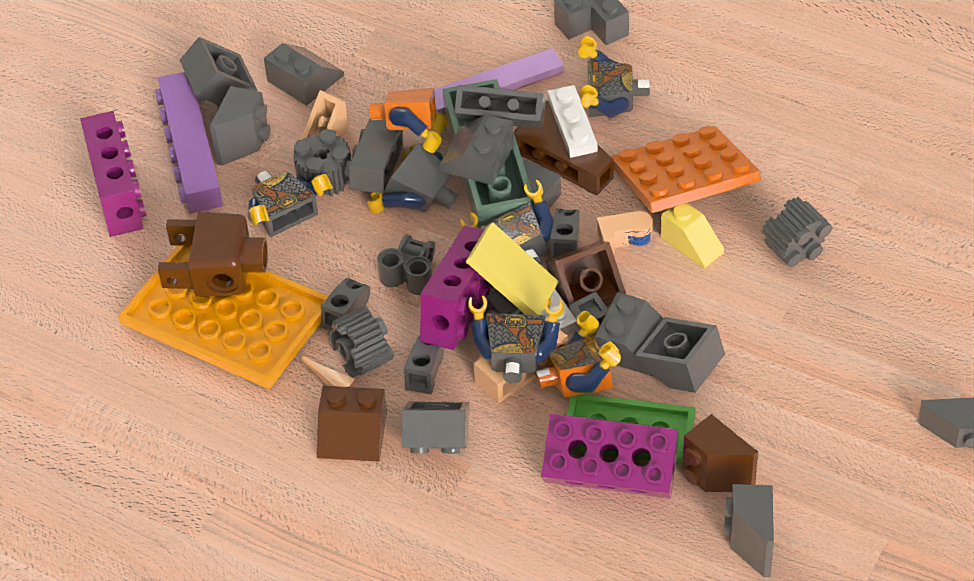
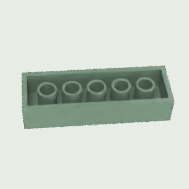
(508, 189)

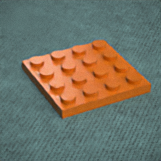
(685, 168)

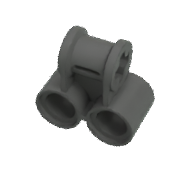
(407, 264)

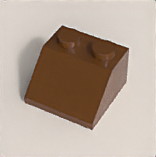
(587, 271)
(351, 423)
(717, 457)

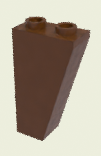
(548, 150)

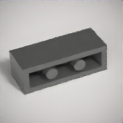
(521, 107)
(374, 157)

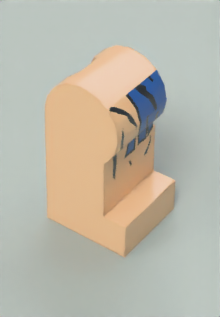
(625, 229)

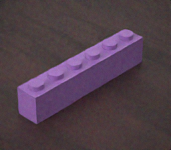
(189, 142)

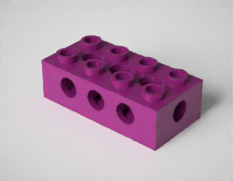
(113, 173)
(447, 294)
(600, 436)

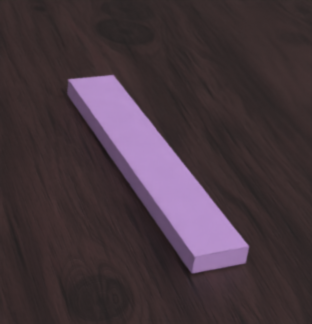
(512, 75)

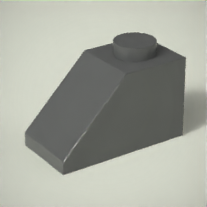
(949, 420)

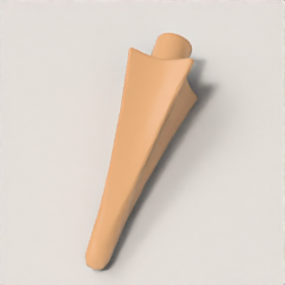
(327, 375)

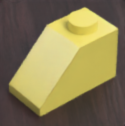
(690, 234)

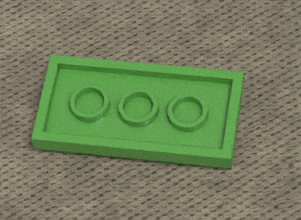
(634, 413)

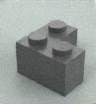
(604, 17)

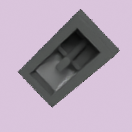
(549, 180)

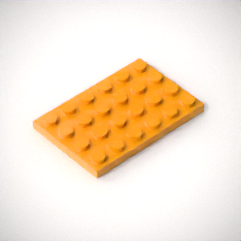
(241, 333)

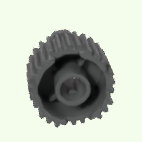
(323, 155)
(796, 232)
(360, 341)

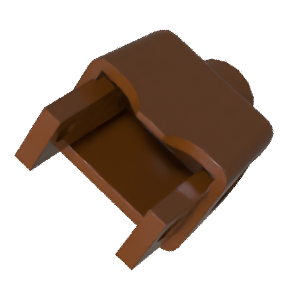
(218, 256)

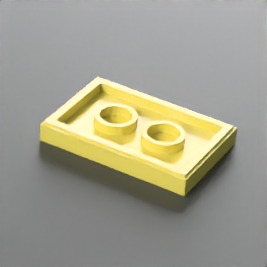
(512, 271)

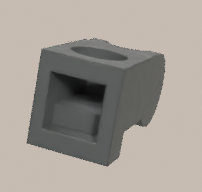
(564, 232)
(344, 300)
(422, 367)

